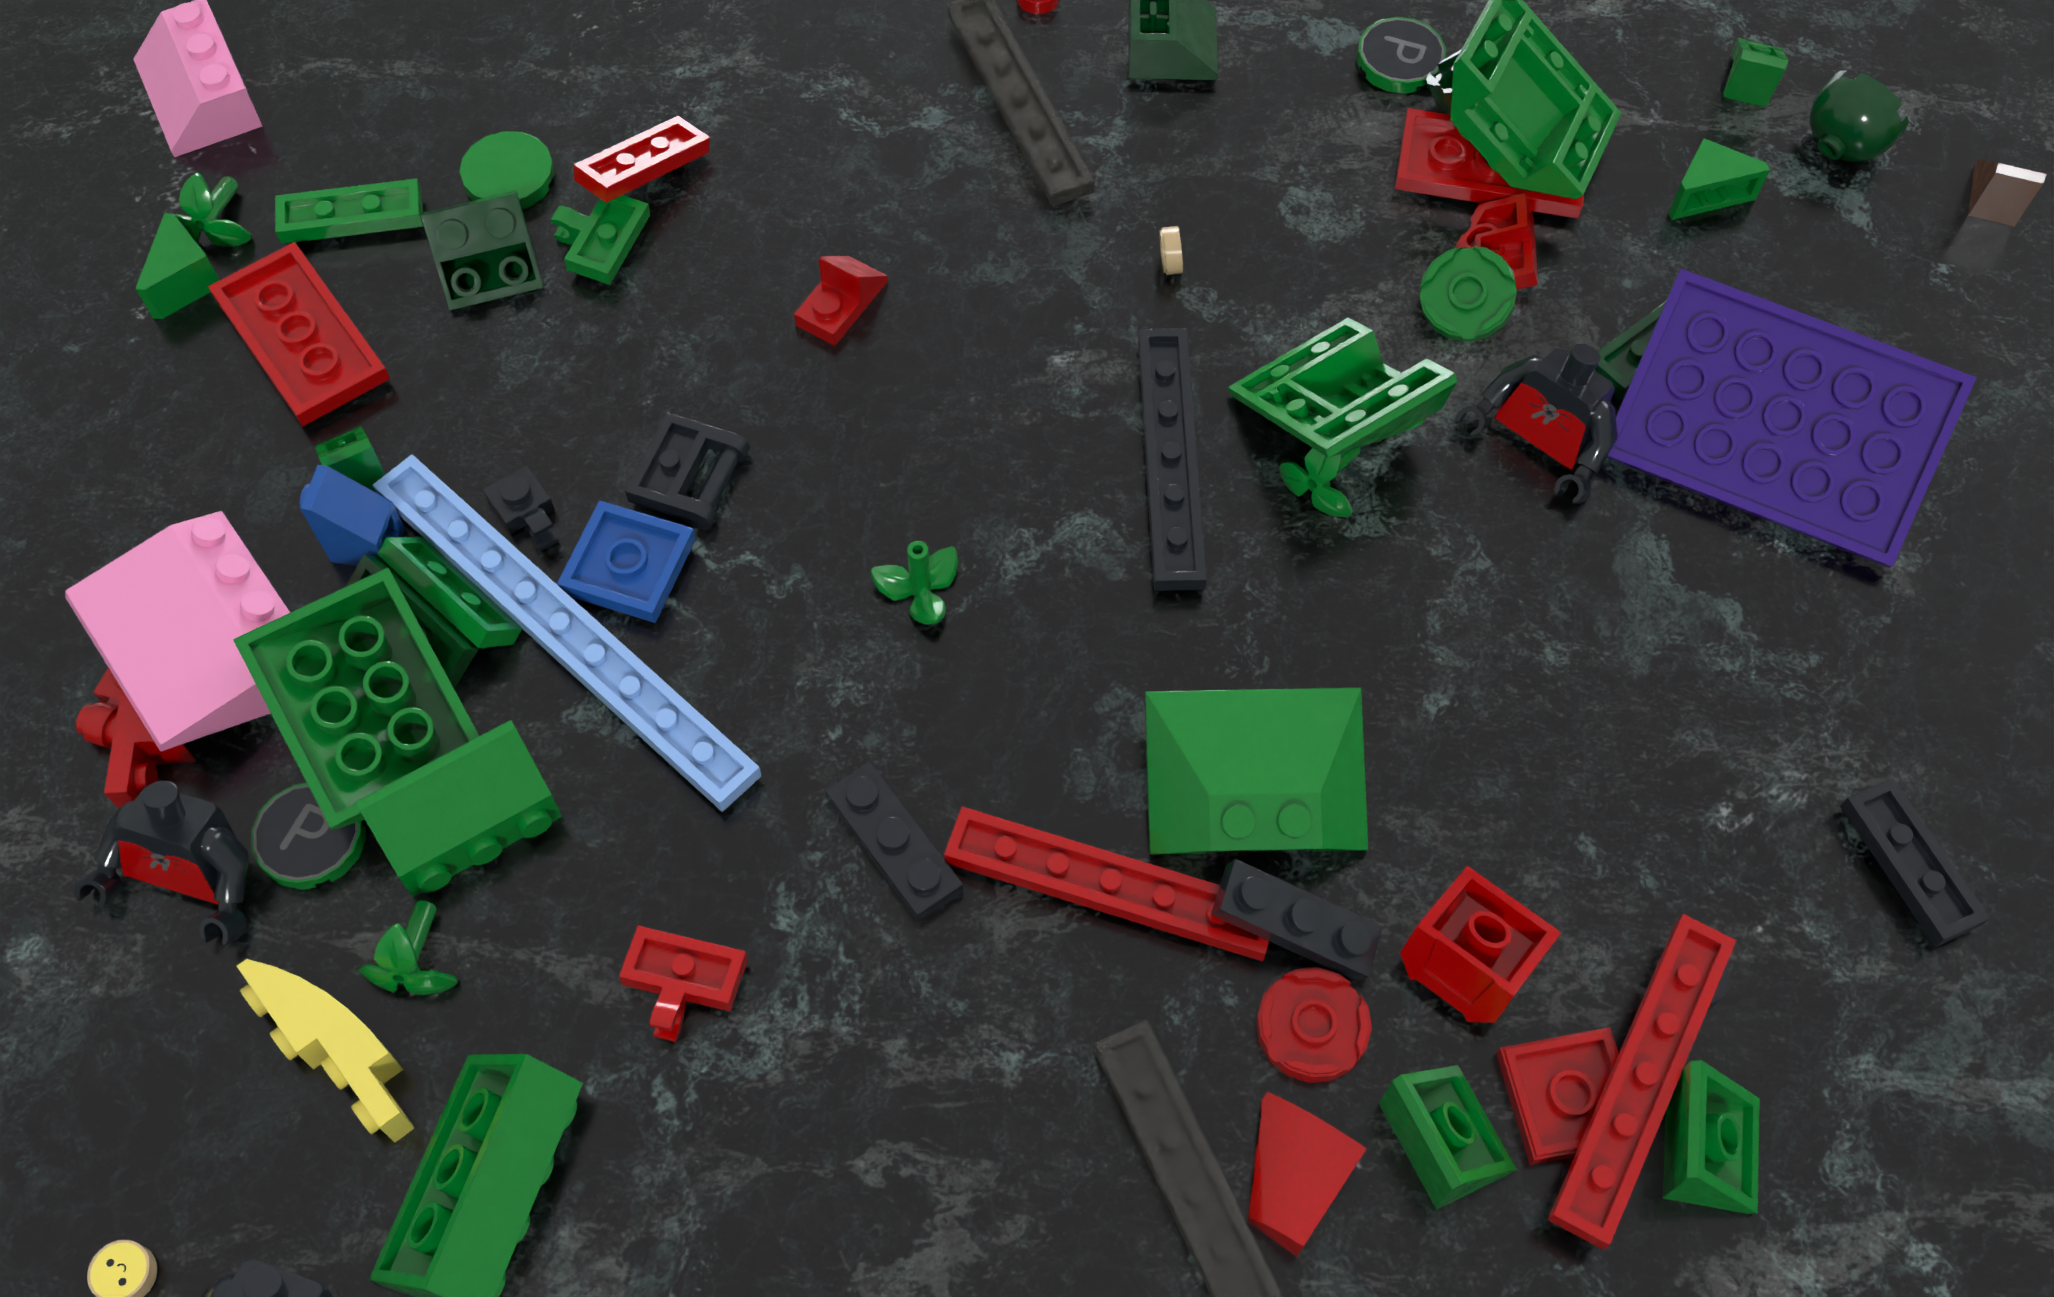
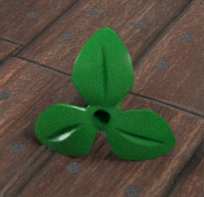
(205, 209)
(1320, 473)
(924, 575)
(399, 953)

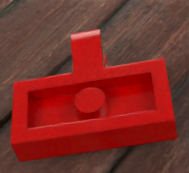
(681, 972)

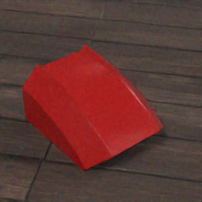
(1477, 947)

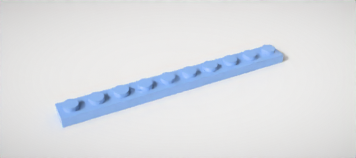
(570, 634)

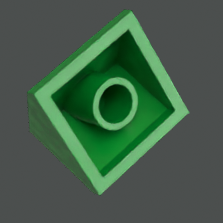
(1445, 1133)
(1712, 1142)

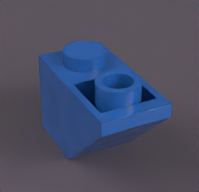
(347, 516)

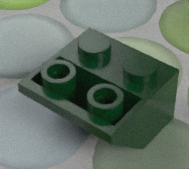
(1172, 40)
(482, 250)

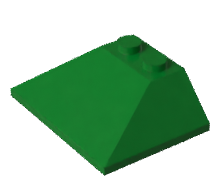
(1529, 103)
(1341, 392)
(1255, 770)

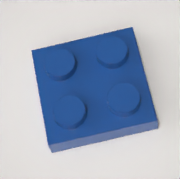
(627, 561)

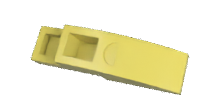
(329, 1036)

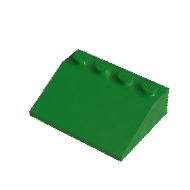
(355, 692)

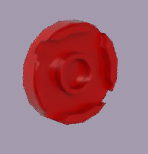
(1313, 1025)

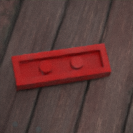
(641, 159)

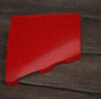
(1509, 231)
(1296, 1171)

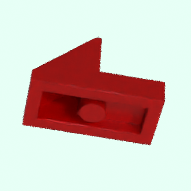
(839, 298)
(136, 756)

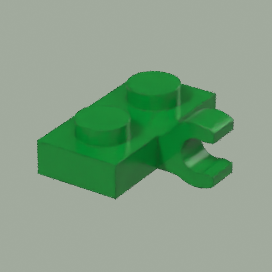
(602, 238)

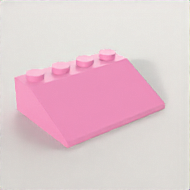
(169, 627)

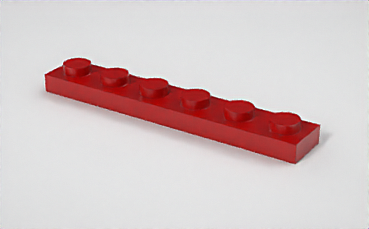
(1095, 880)
(1641, 1082)

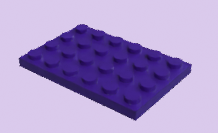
(1788, 417)

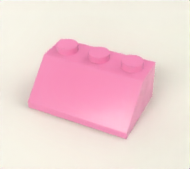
(193, 80)

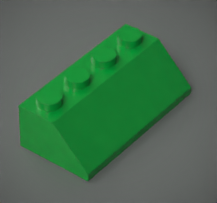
(478, 1178)

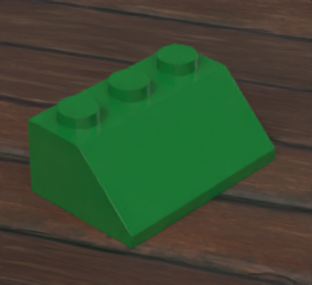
(460, 809)

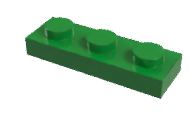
(348, 211)
(449, 591)

